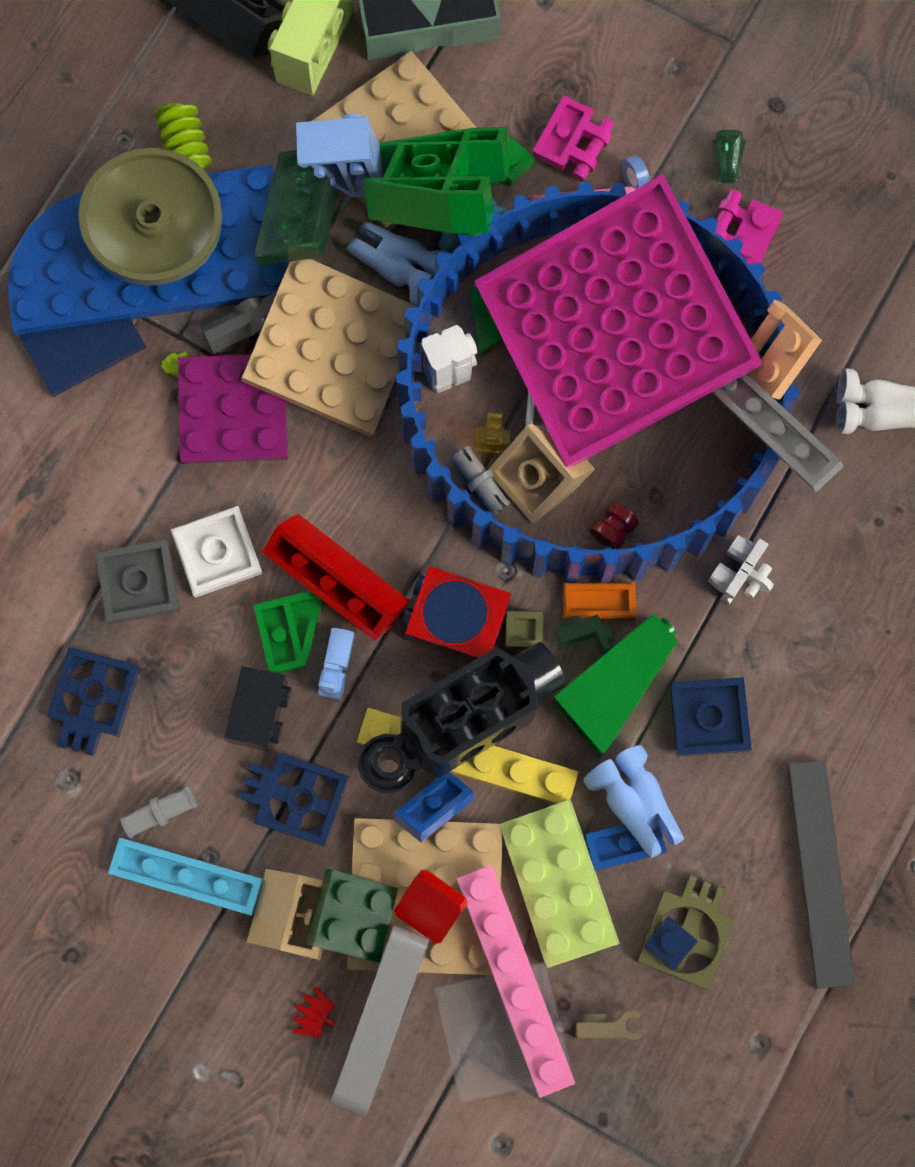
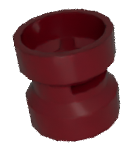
(612, 529)

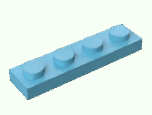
(185, 876)

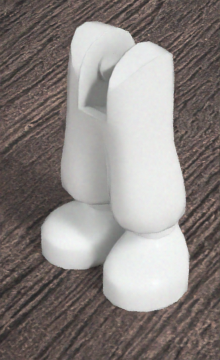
(888, 404)

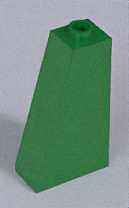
(611, 688)

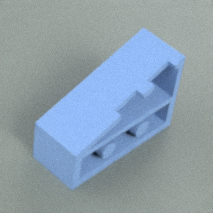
(341, 150)

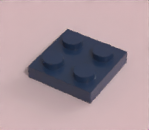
(710, 717)

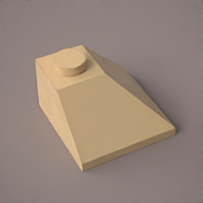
(535, 473)

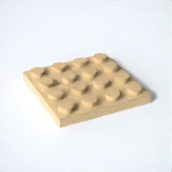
(402, 105)
(329, 345)
(395, 857)

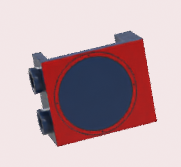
(456, 613)

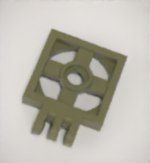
(698, 906)

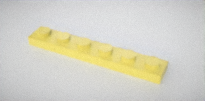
(493, 766)

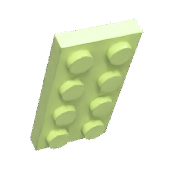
(559, 884)

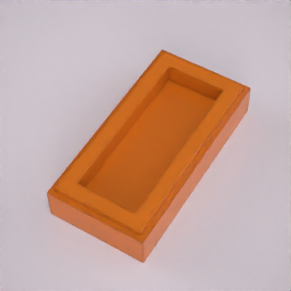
(607, 600)

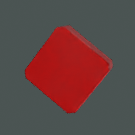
(430, 906)

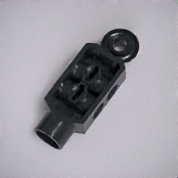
(462, 716)

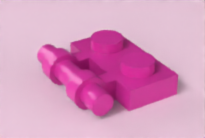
(563, 134)
(755, 228)

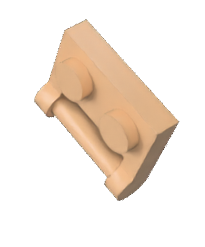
(787, 352)

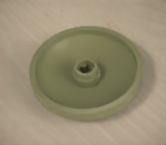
(150, 216)

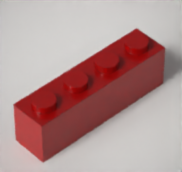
(335, 576)

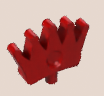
(315, 1016)

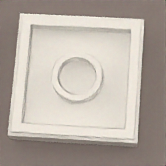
(216, 551)

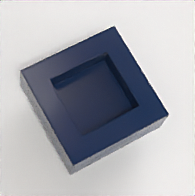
(670, 943)

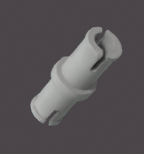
(480, 480)
(158, 811)

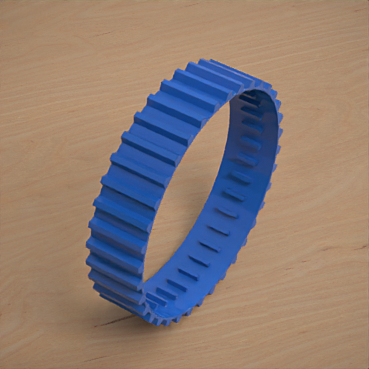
(512, 228)

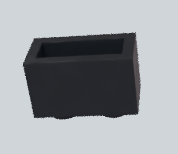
(257, 709)

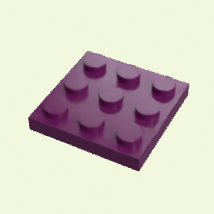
(226, 417)

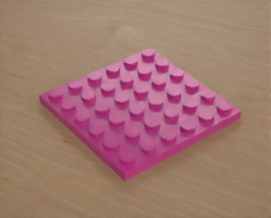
(617, 322)

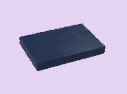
(80, 352)

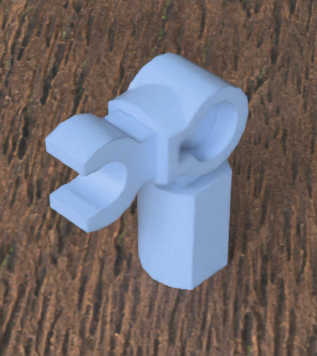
(336, 660)

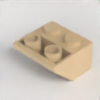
(286, 913)

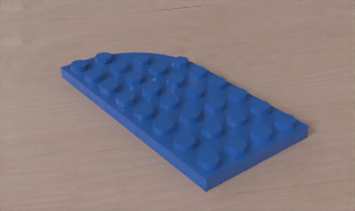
(62, 286)

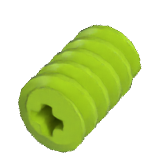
(181, 132)

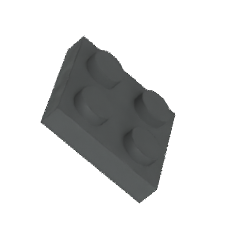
(137, 581)

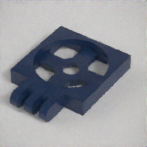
(83, 725)
(268, 788)

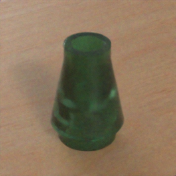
(728, 154)

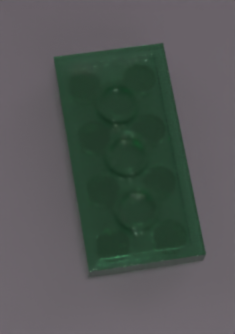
(295, 214)

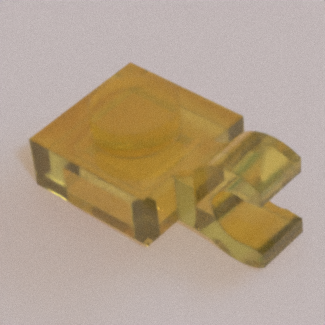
(492, 435)

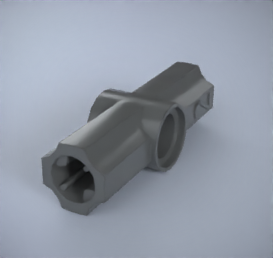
(239, 326)

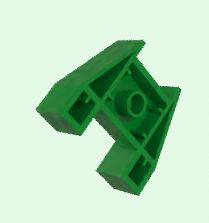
(440, 180)

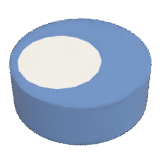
(634, 171)

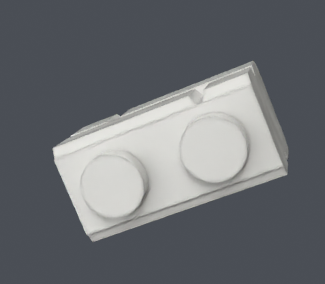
(448, 358)

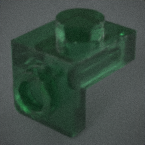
(577, 630)

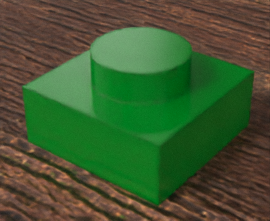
(520, 161)

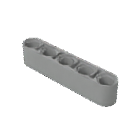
(379, 1021)

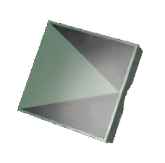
(413, 25)

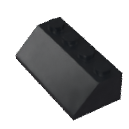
(239, 23)

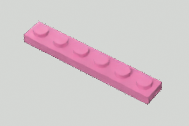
(516, 982)

